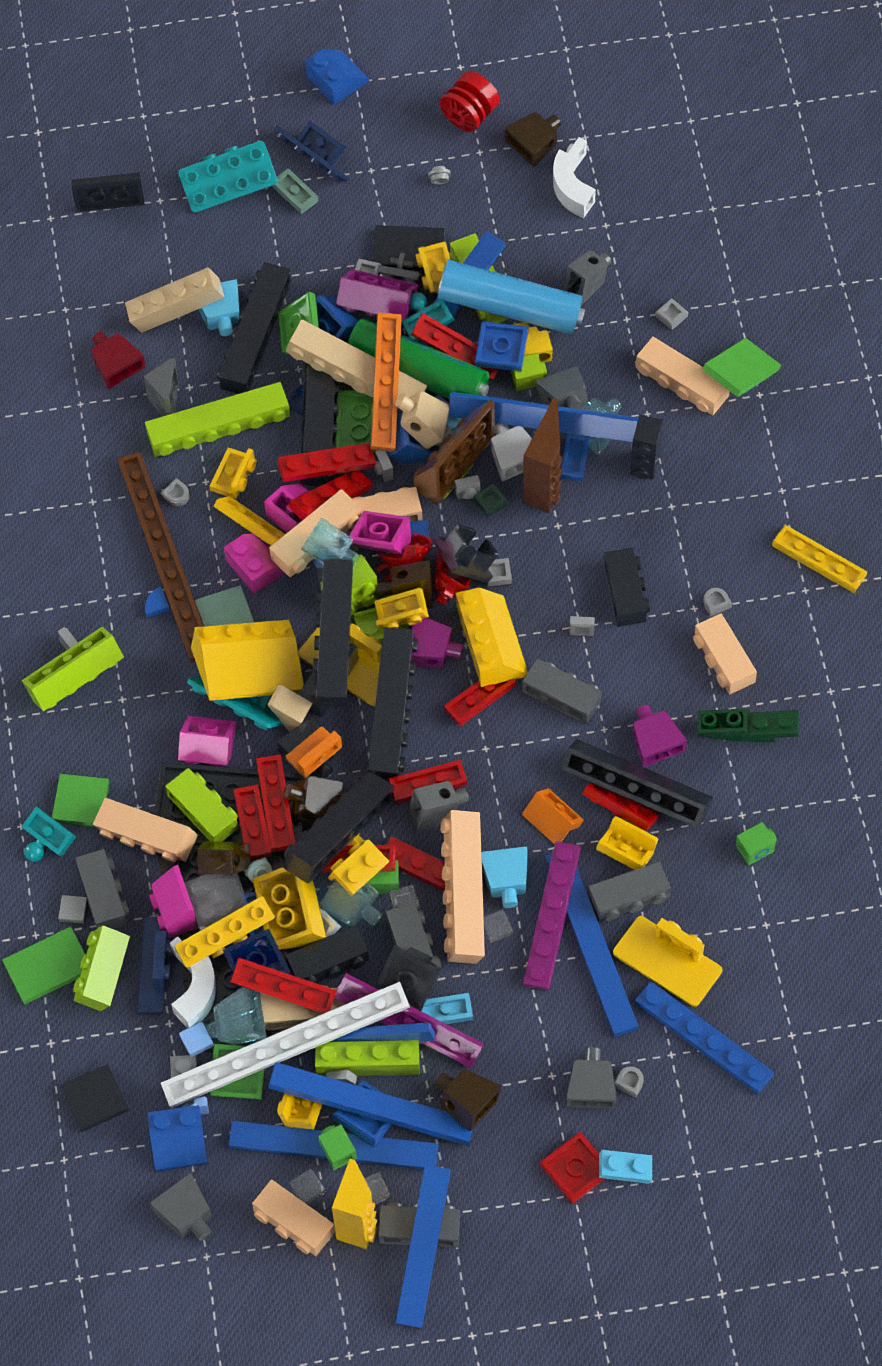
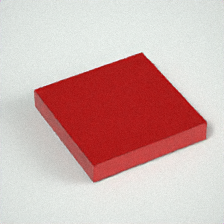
(574, 1167)

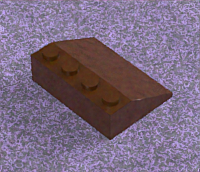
(456, 453)
(543, 463)

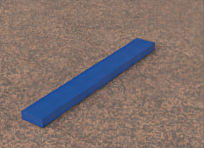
(531, 414)
(598, 960)
(368, 1103)
(306, 1144)

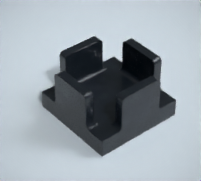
(464, 558)
(414, 973)

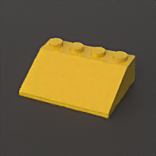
(247, 659)

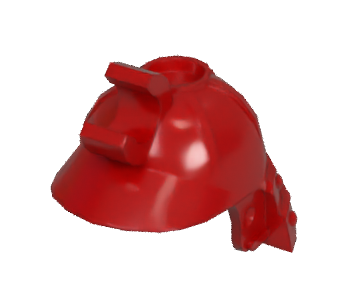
(414, 552)
(446, 582)

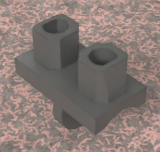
(408, 276)

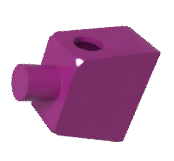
(434, 644)
(656, 736)

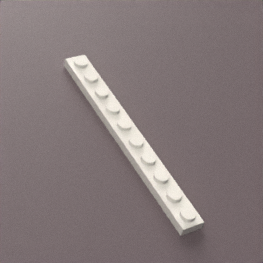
(285, 1045)

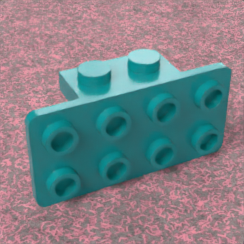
(228, 176)
(251, 707)

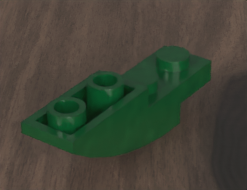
(748, 726)

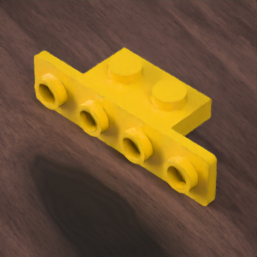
(223, 932)

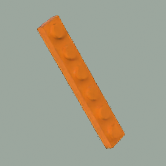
(386, 382)

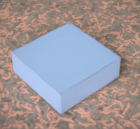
(196, 1039)

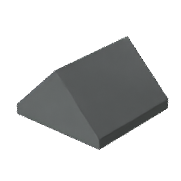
(163, 387)

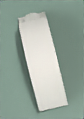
(569, 190)
(199, 998)

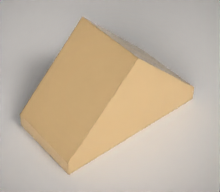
(289, 707)

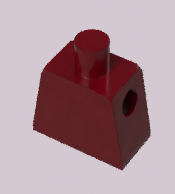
(115, 358)

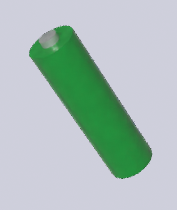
(429, 366)

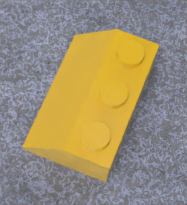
(294, 908)

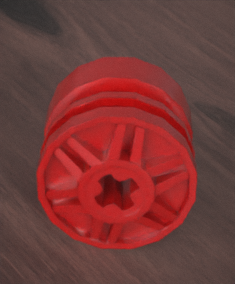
(469, 101)

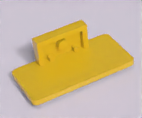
(365, 674)
(669, 958)

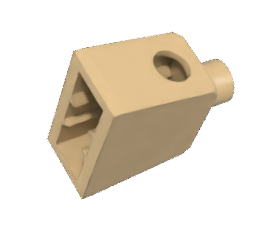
(423, 417)

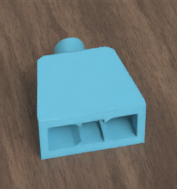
(224, 312)
(505, 873)

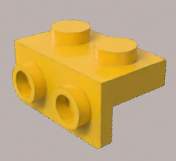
(433, 261)
(232, 472)
(401, 609)
(627, 844)
(359, 867)
(298, 1112)

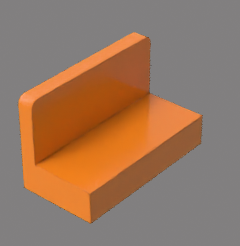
(314, 751)
(551, 815)

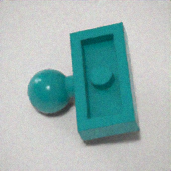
(437, 311)
(47, 833)

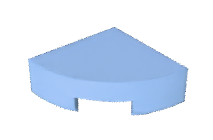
(202, 1102)

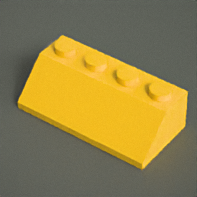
(490, 636)
(354, 1209)

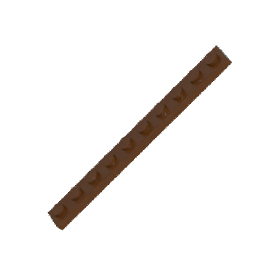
(161, 548)

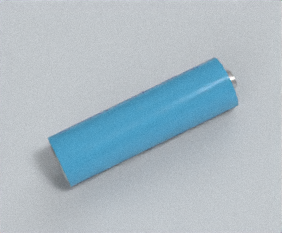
(510, 297)

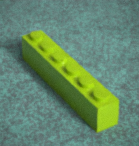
(217, 419)

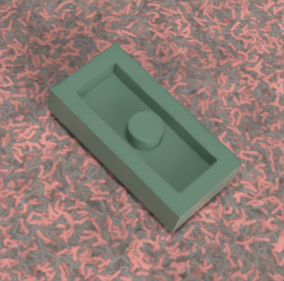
(295, 191)

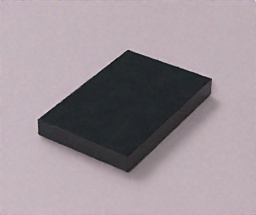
(108, 192)
(393, 240)

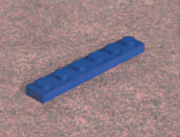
(704, 1037)

